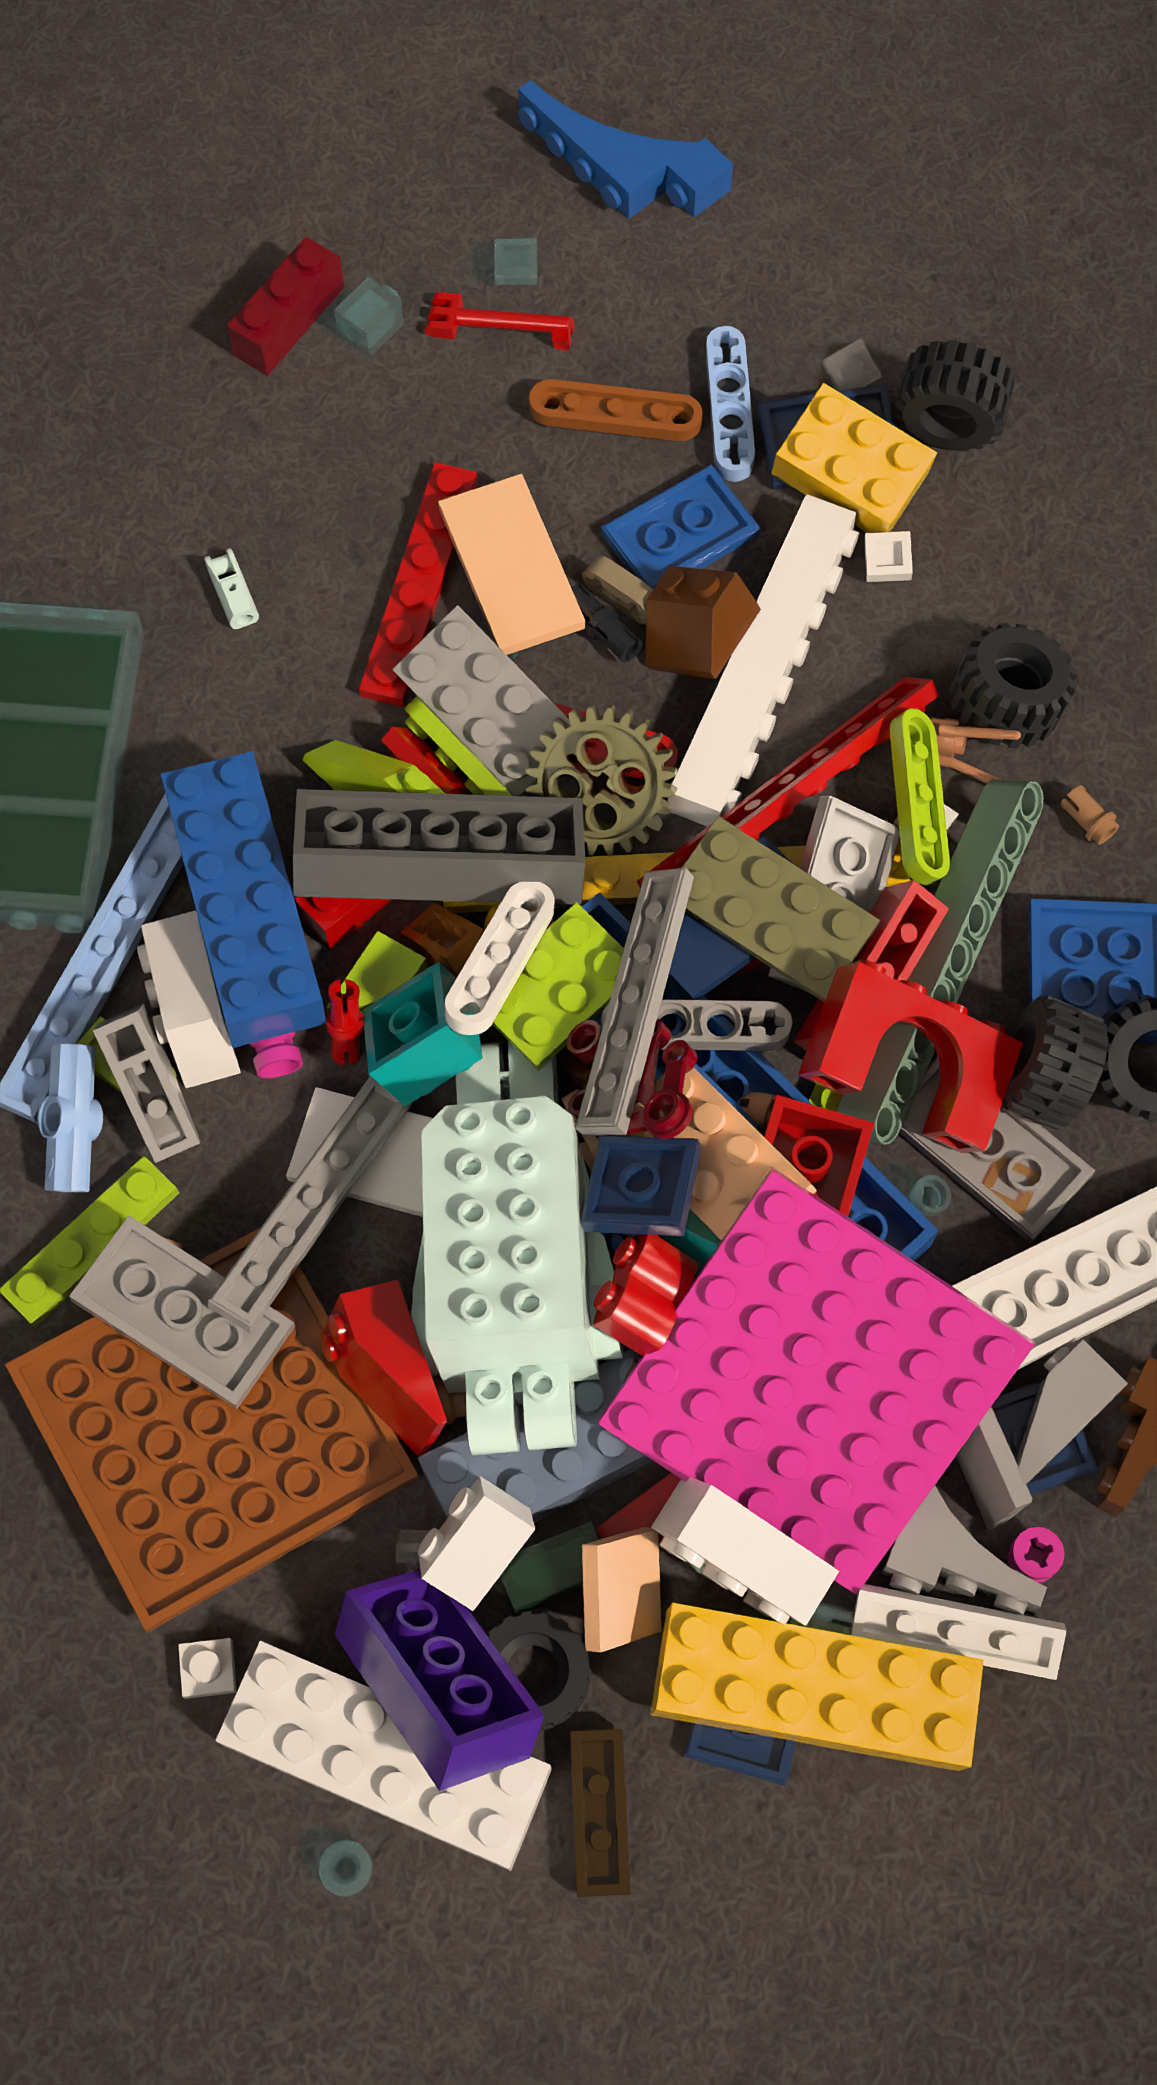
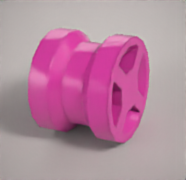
(1028, 1560)

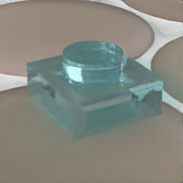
(515, 261)

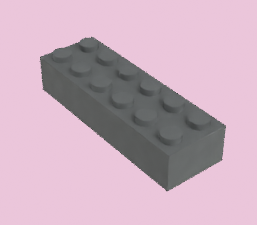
(435, 845)

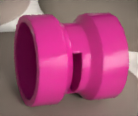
(277, 1056)

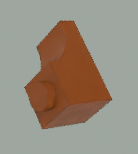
(443, 937)

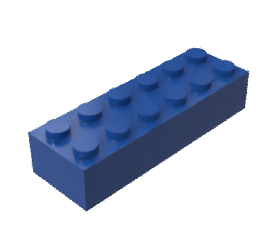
(243, 899)

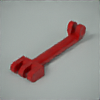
(449, 314)

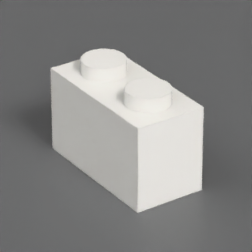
(475, 1542)

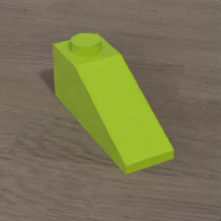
(358, 769)

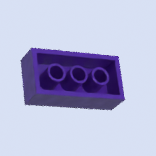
(438, 1678)

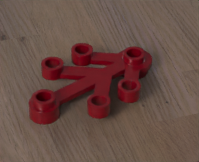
(664, 1111)

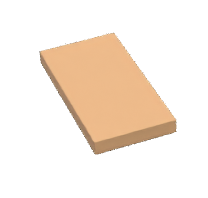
(511, 565)

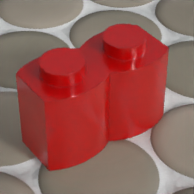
(644, 1292)

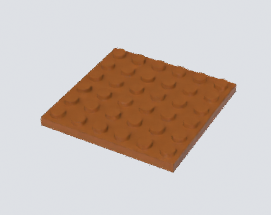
(185, 1482)

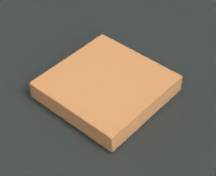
(621, 1589)

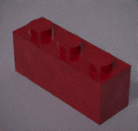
(286, 306)

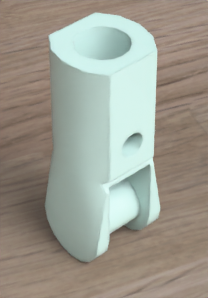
(232, 590)

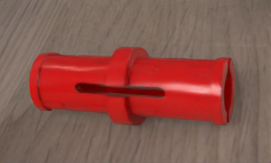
(345, 1022)

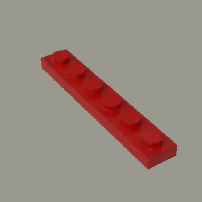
(415, 587)

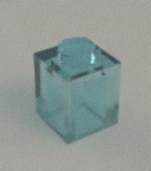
(369, 316)

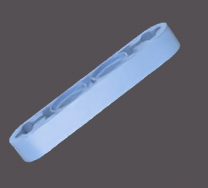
(730, 403)

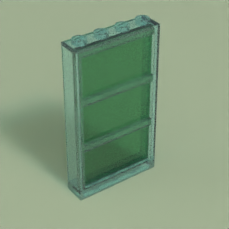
(62, 756)

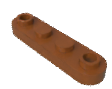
(615, 410)

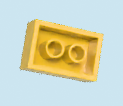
(853, 460)

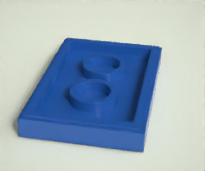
(681, 527)

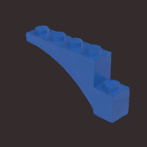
(624, 165)

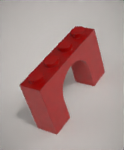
(972, 1054)

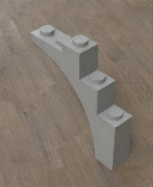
(940, 1546)

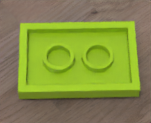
(560, 986)

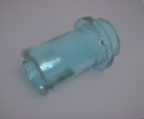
(824, 1614)

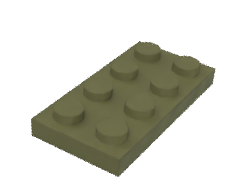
(774, 909)

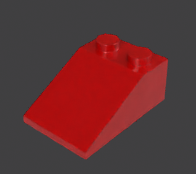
(384, 1362)

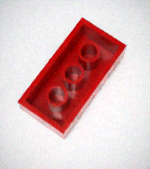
(822, 1147)

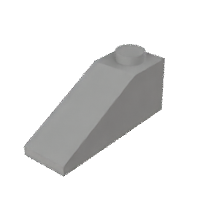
(147, 1082)
(1066, 1401)

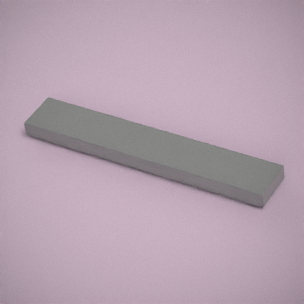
(635, 1003)
(307, 1206)

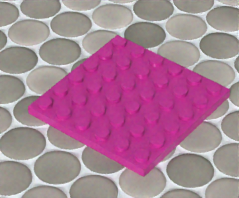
(817, 1378)

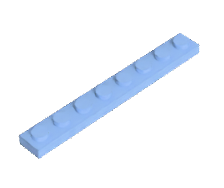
(96, 962)

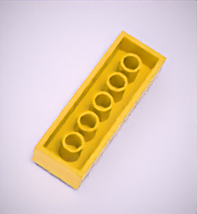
(817, 1687)

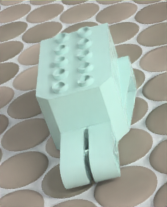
(504, 1256)

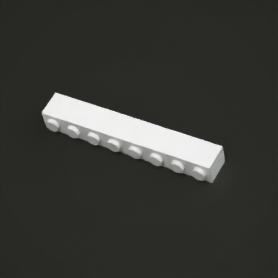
(762, 662)

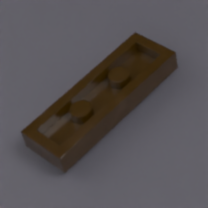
(600, 1813)

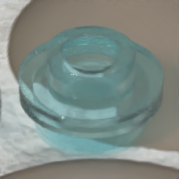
(329, 1861)

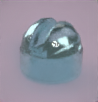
(938, 1195)

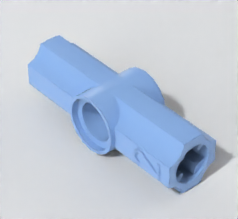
(70, 1118)

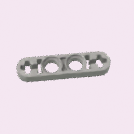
(698, 1012)

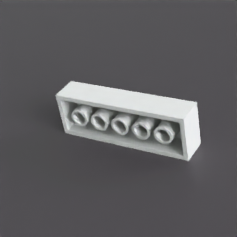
(347, 1744)

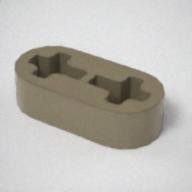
(618, 587)

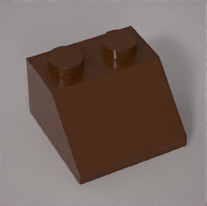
(696, 620)

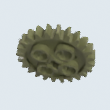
(626, 748)

